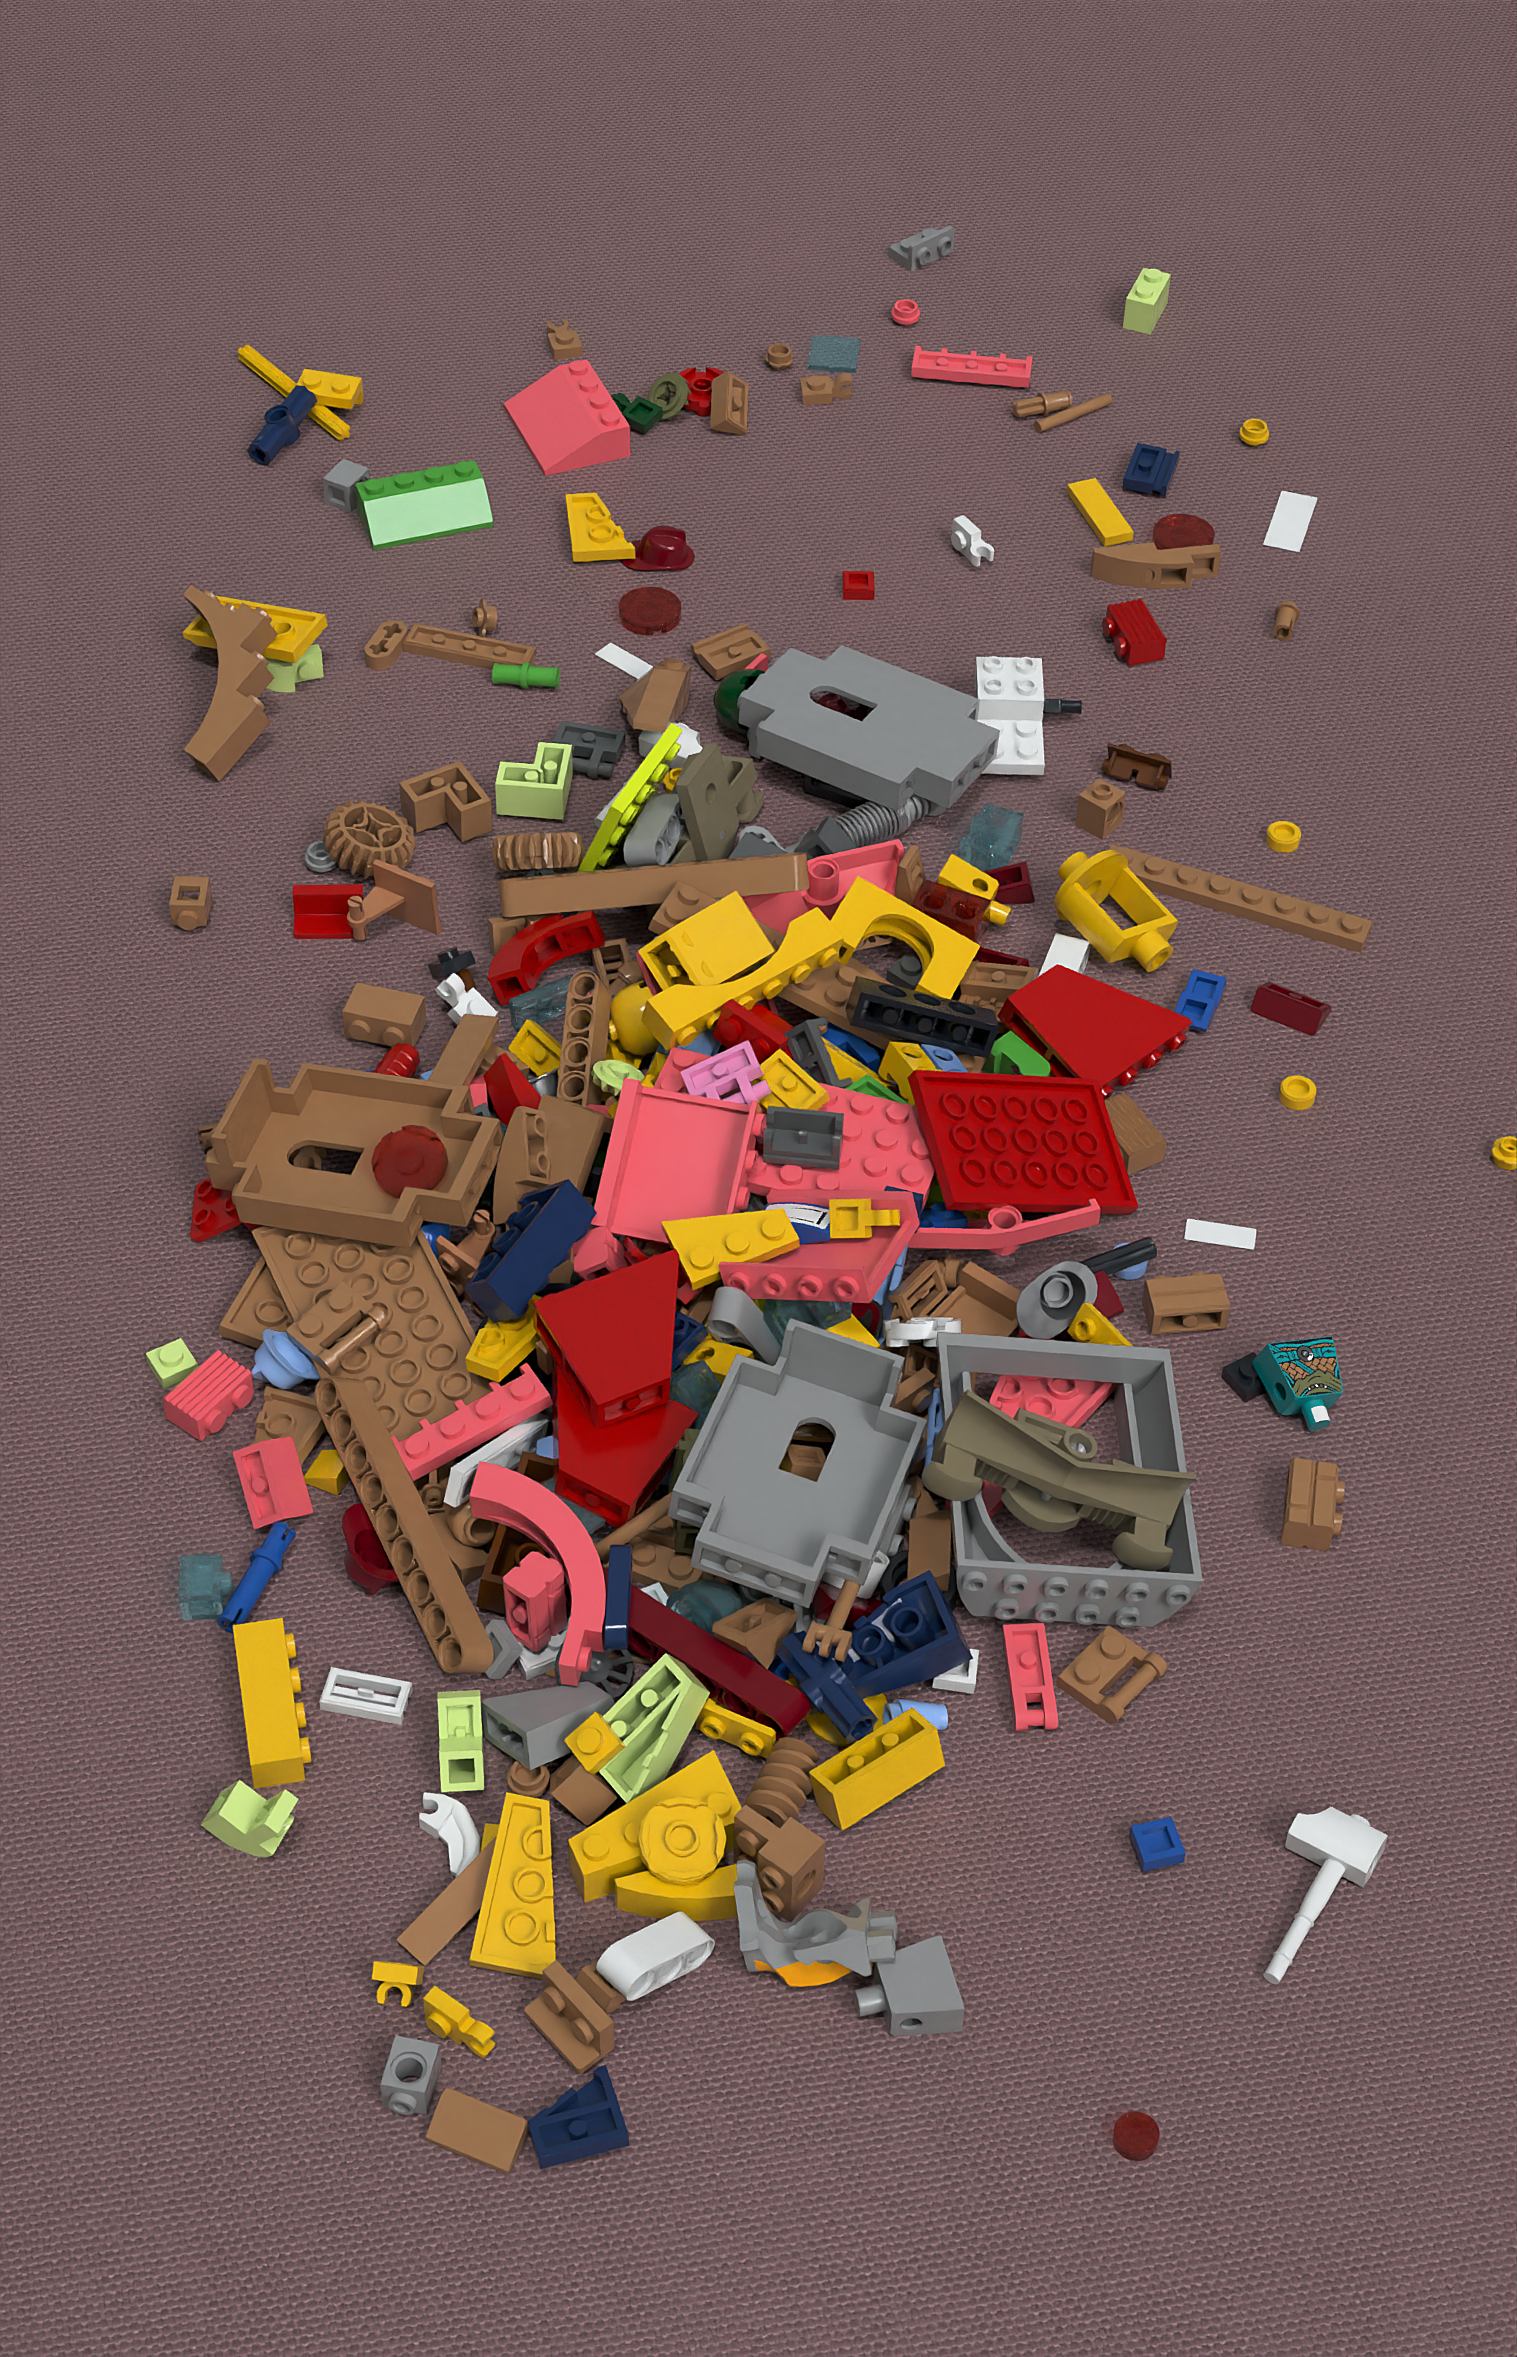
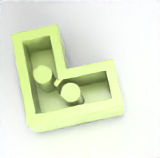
(536, 788)

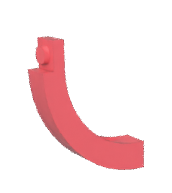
(543, 1517)

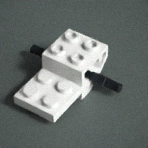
(1015, 704)

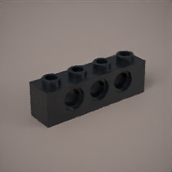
(922, 1017)

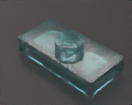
(540, 1003)

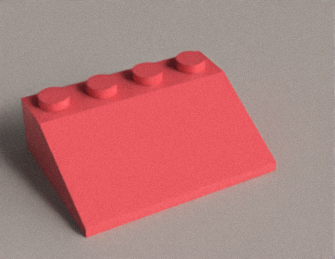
(569, 420)

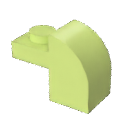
(288, 673)
(460, 1741)
(249, 1821)

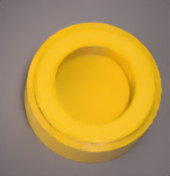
(1283, 836)
(1297, 1092)

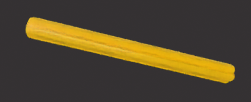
(285, 385)

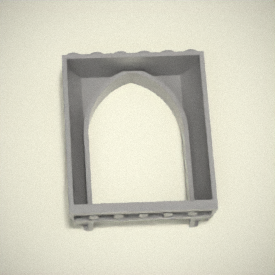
(990, 1573)

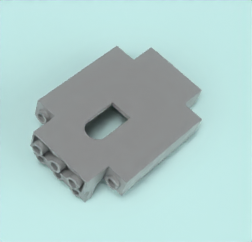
(911, 743)
(777, 1526)

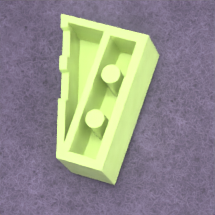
(653, 1726)

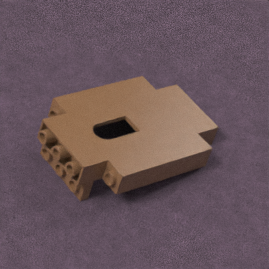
(351, 1114)

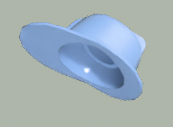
(282, 1361)

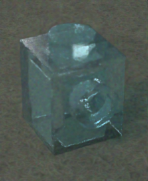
(203, 1586)

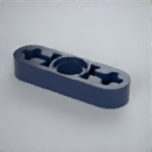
(618, 1597)

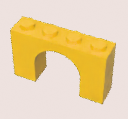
(873, 911)

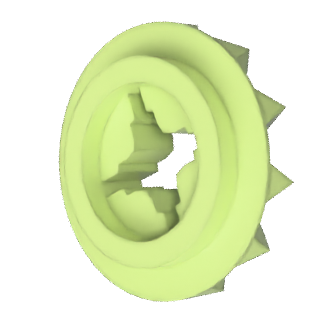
(611, 1073)

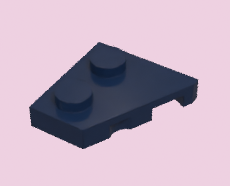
(579, 2123)

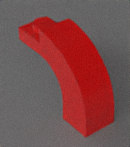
(539, 946)

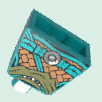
(1301, 1378)

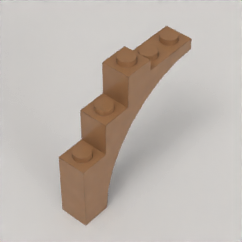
(235, 712)

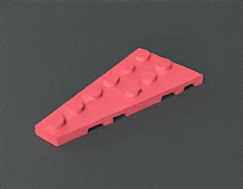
(1054, 1398)

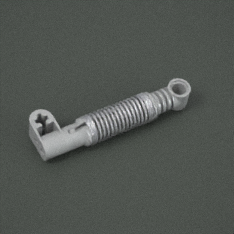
(868, 824)

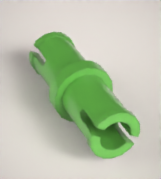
(526, 675)

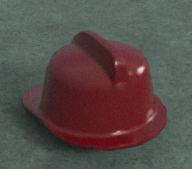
(661, 549)
(365, 1555)

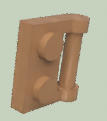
(330, 1320)
(1102, 1666)

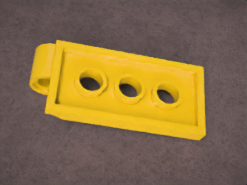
(294, 628)

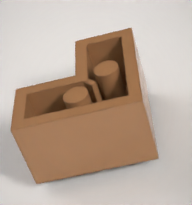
(449, 797)

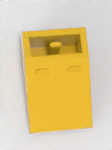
(708, 946)

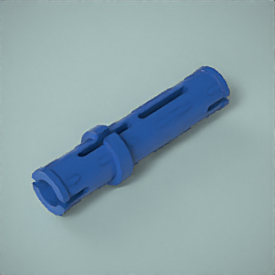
(264, 1563)

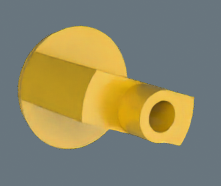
(1090, 883)

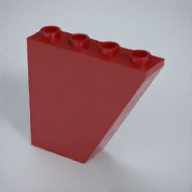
(1092, 1027)
(615, 1337)
(617, 1465)

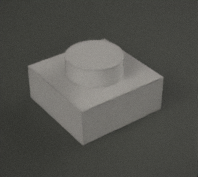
(505, 1648)

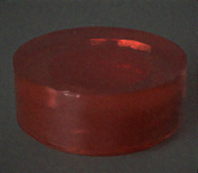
(1136, 2136)

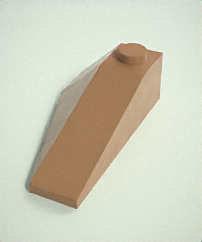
(657, 696)

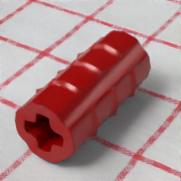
(399, 1061)

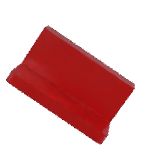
(323, 910)

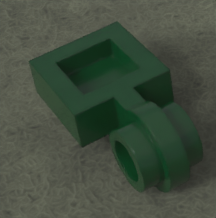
(640, 413)

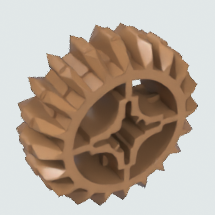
(367, 832)
(537, 851)

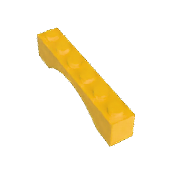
(686, 1010)

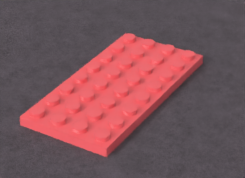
(879, 1145)

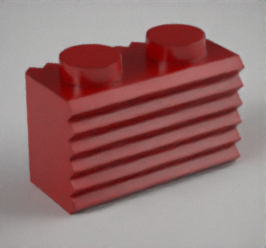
(1134, 632)

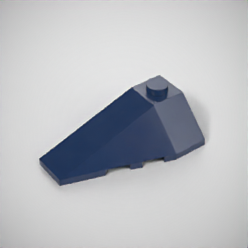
(903, 1640)

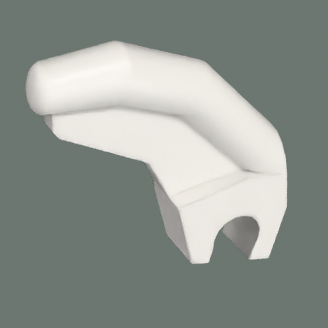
(454, 1827)

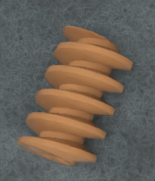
(783, 1781)

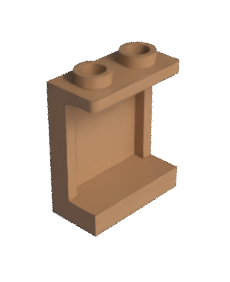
(572, 1139)
(982, 1304)

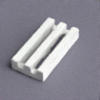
(364, 1701)

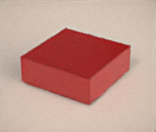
(858, 585)

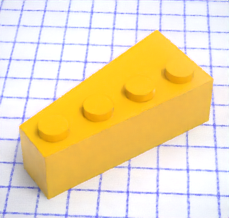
(610, 1845)

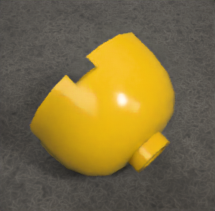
(626, 1021)

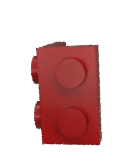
(757, 1025)
(213, 1212)

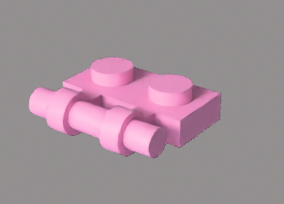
(726, 1072)

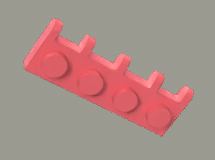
(971, 368)
(473, 1423)

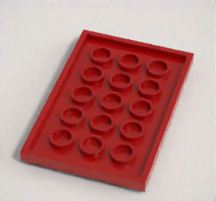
(1021, 1142)

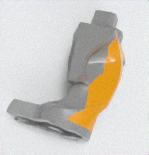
(815, 1945)

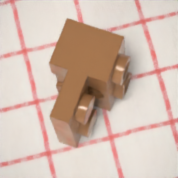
(786, 1860)

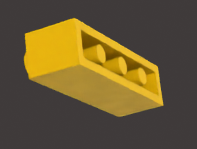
(269, 1703)

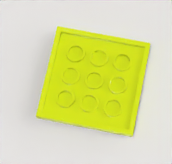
(631, 801)

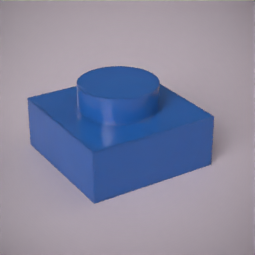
(1157, 1844)

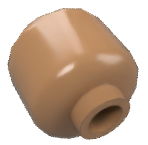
(469, 1529)

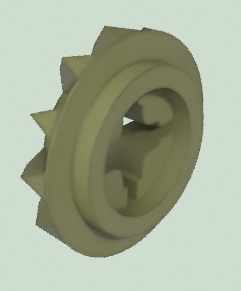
(661, 391)

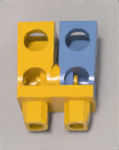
(898, 1066)

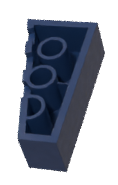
(530, 1250)

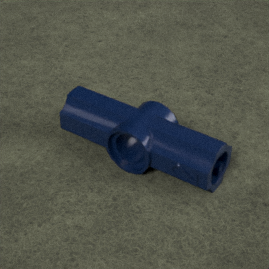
(282, 425)
(827, 1688)

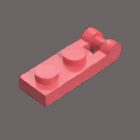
(1029, 1675)

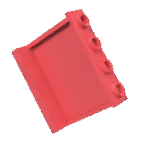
(675, 1160)
(830, 1268)

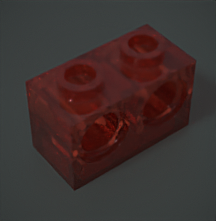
(955, 908)

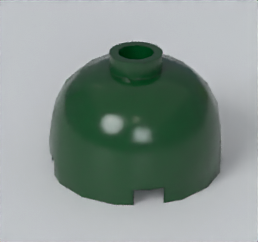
(727, 696)

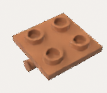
(398, 895)
(462, 1260)

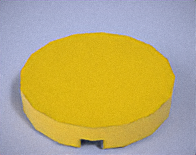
(681, 1840)

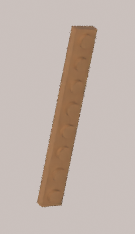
(1248, 901)

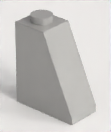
(536, 1722)

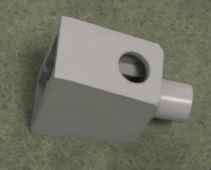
(915, 1991)

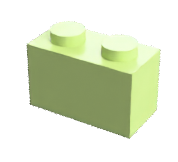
(1146, 300)

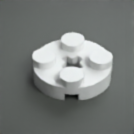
(918, 1328)

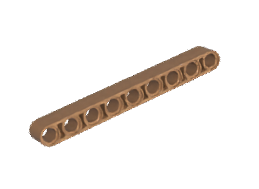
(652, 884)
(404, 1526)

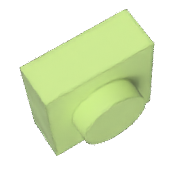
(171, 1363)

